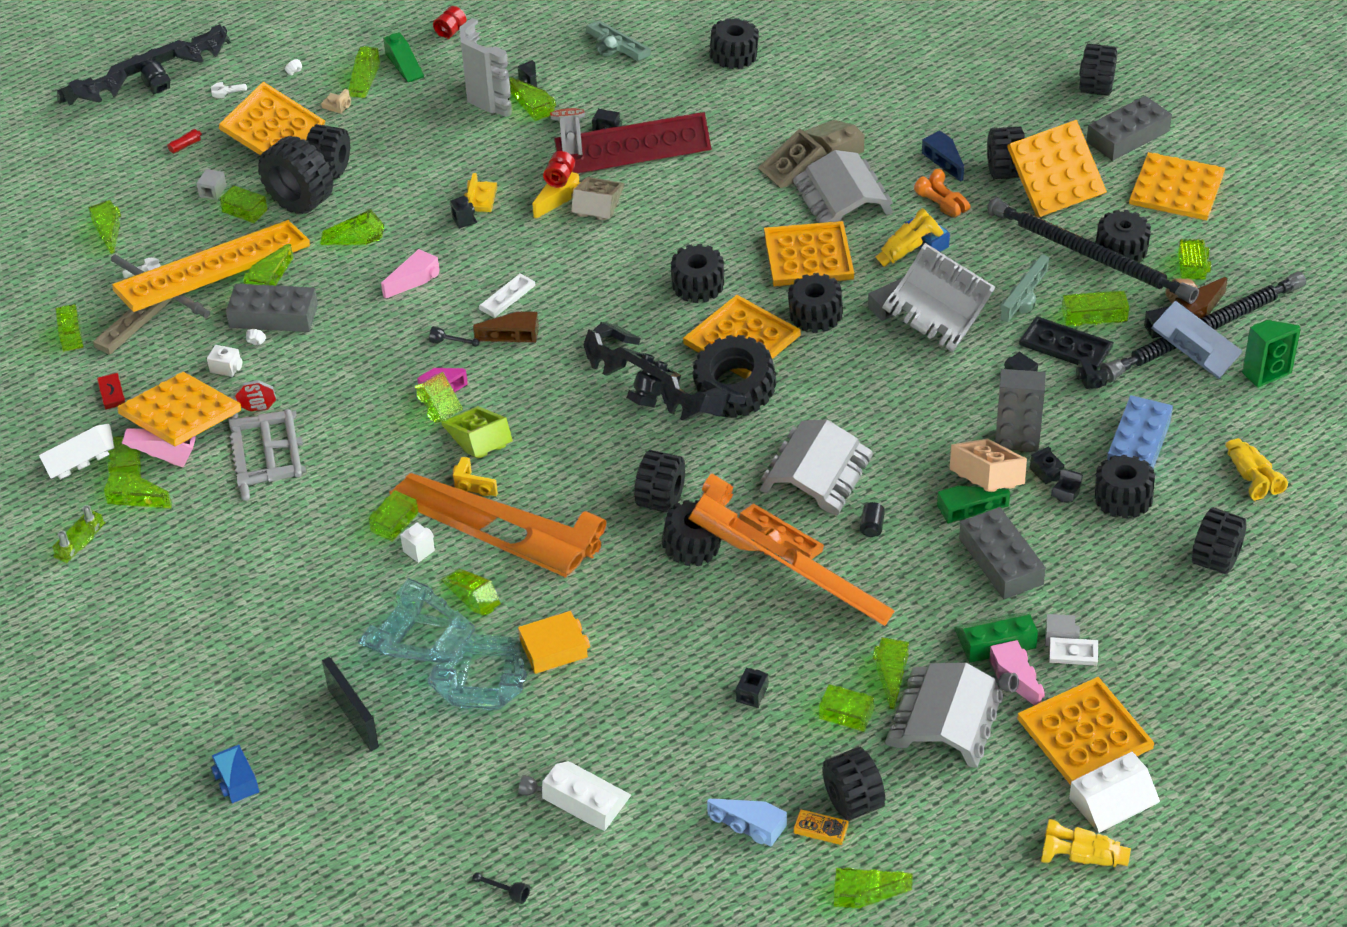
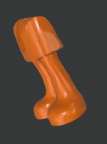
(951, 203)

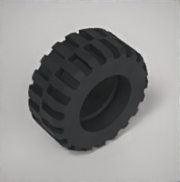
(295, 175)
(733, 354)

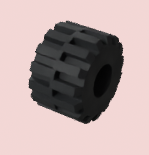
(734, 43)
(1098, 69)
(334, 146)
(999, 159)
(1124, 234)
(697, 273)
(815, 302)
(659, 481)
(1124, 486)
(686, 539)
(1219, 540)
(853, 783)

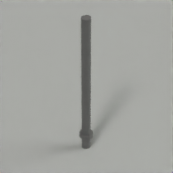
(196, 308)

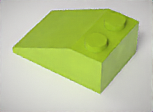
(479, 431)

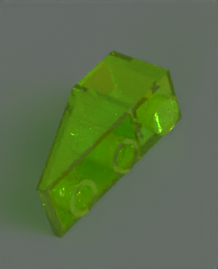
(865, 887)

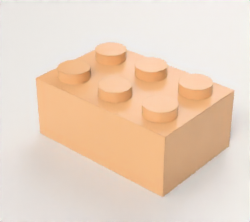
(988, 464)

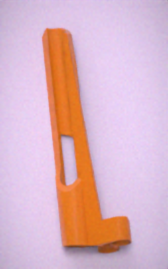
(723, 522)
(546, 543)

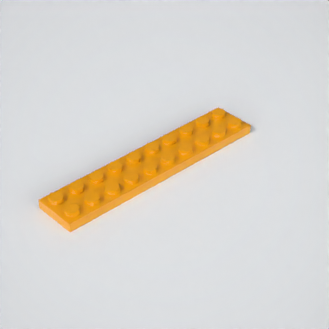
(207, 266)

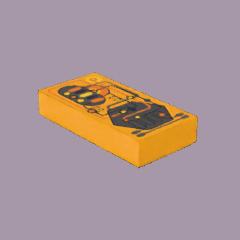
(821, 827)

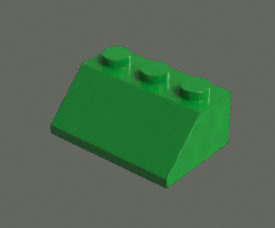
(1270, 351)
(980, 636)

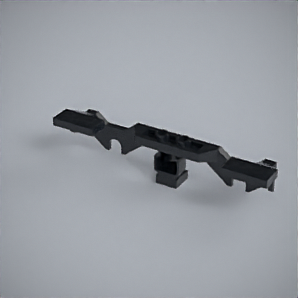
(148, 64)
(655, 376)

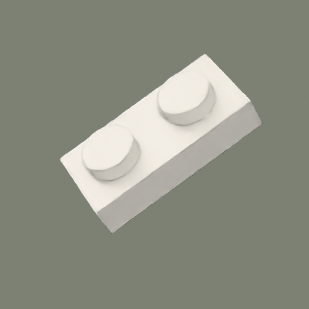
(1073, 651)

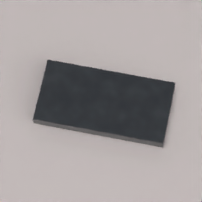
(1065, 342)
(350, 703)

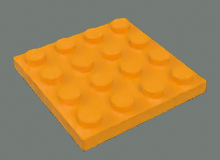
(267, 118)
(1056, 168)
(1177, 186)
(808, 250)
(746, 319)
(179, 408)
(1084, 729)

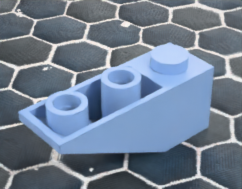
(753, 818)

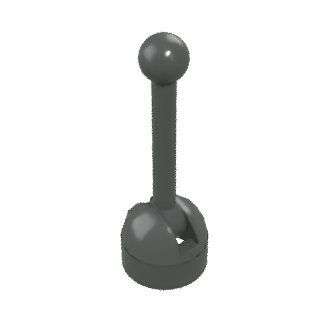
(1008, 682)
(528, 786)

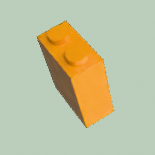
(553, 642)

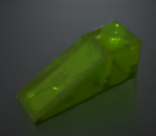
(364, 71)
(532, 99)
(107, 223)
(355, 231)
(271, 268)
(132, 490)
(473, 591)
(891, 662)

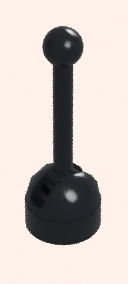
(438, 335)
(517, 891)

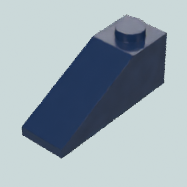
(944, 153)

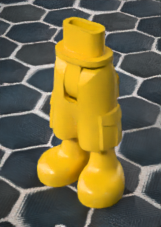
(908, 238)
(1256, 469)
(1084, 848)

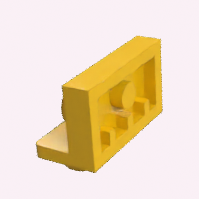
(481, 194)

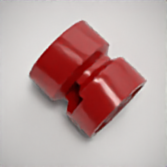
(449, 22)
(559, 169)

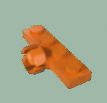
(780, 531)

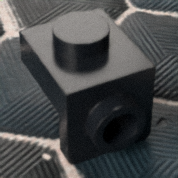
(527, 73)
(1089, 377)
(1068, 486)

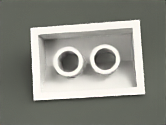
(78, 451)
(1114, 792)
(583, 794)

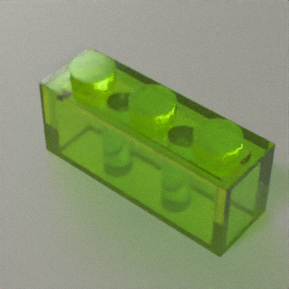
(1095, 308)

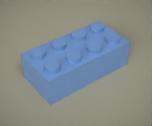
(1142, 430)

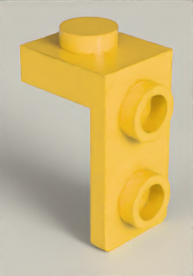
(467, 482)

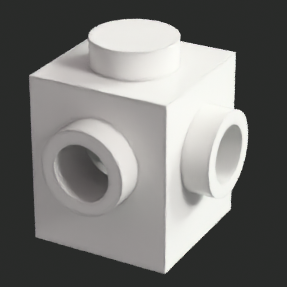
(224, 360)
(417, 542)

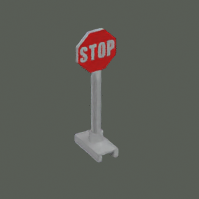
(569, 128)
(255, 396)

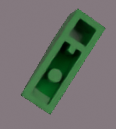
(402, 57)
(967, 501)

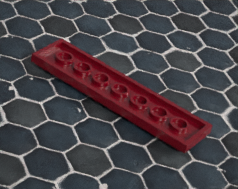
(641, 142)

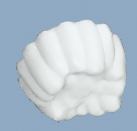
(293, 66)
(255, 336)

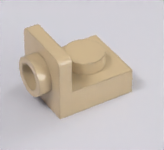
(336, 102)

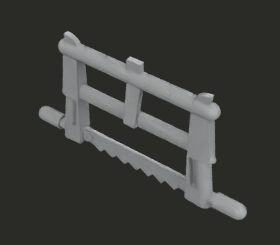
(272, 472)

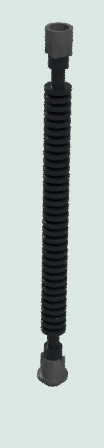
(1092, 250)
(1214, 320)

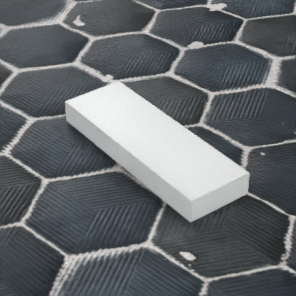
(507, 295)

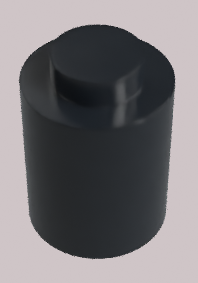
(872, 519)

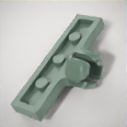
(614, 41)
(1022, 296)

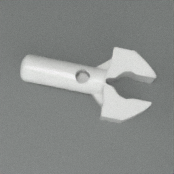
(219, 90)
(150, 263)

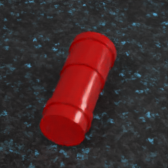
(184, 141)

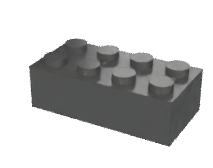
(1128, 128)
(272, 307)
(1020, 409)
(1002, 553)

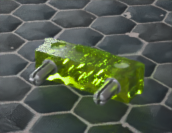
(78, 535)

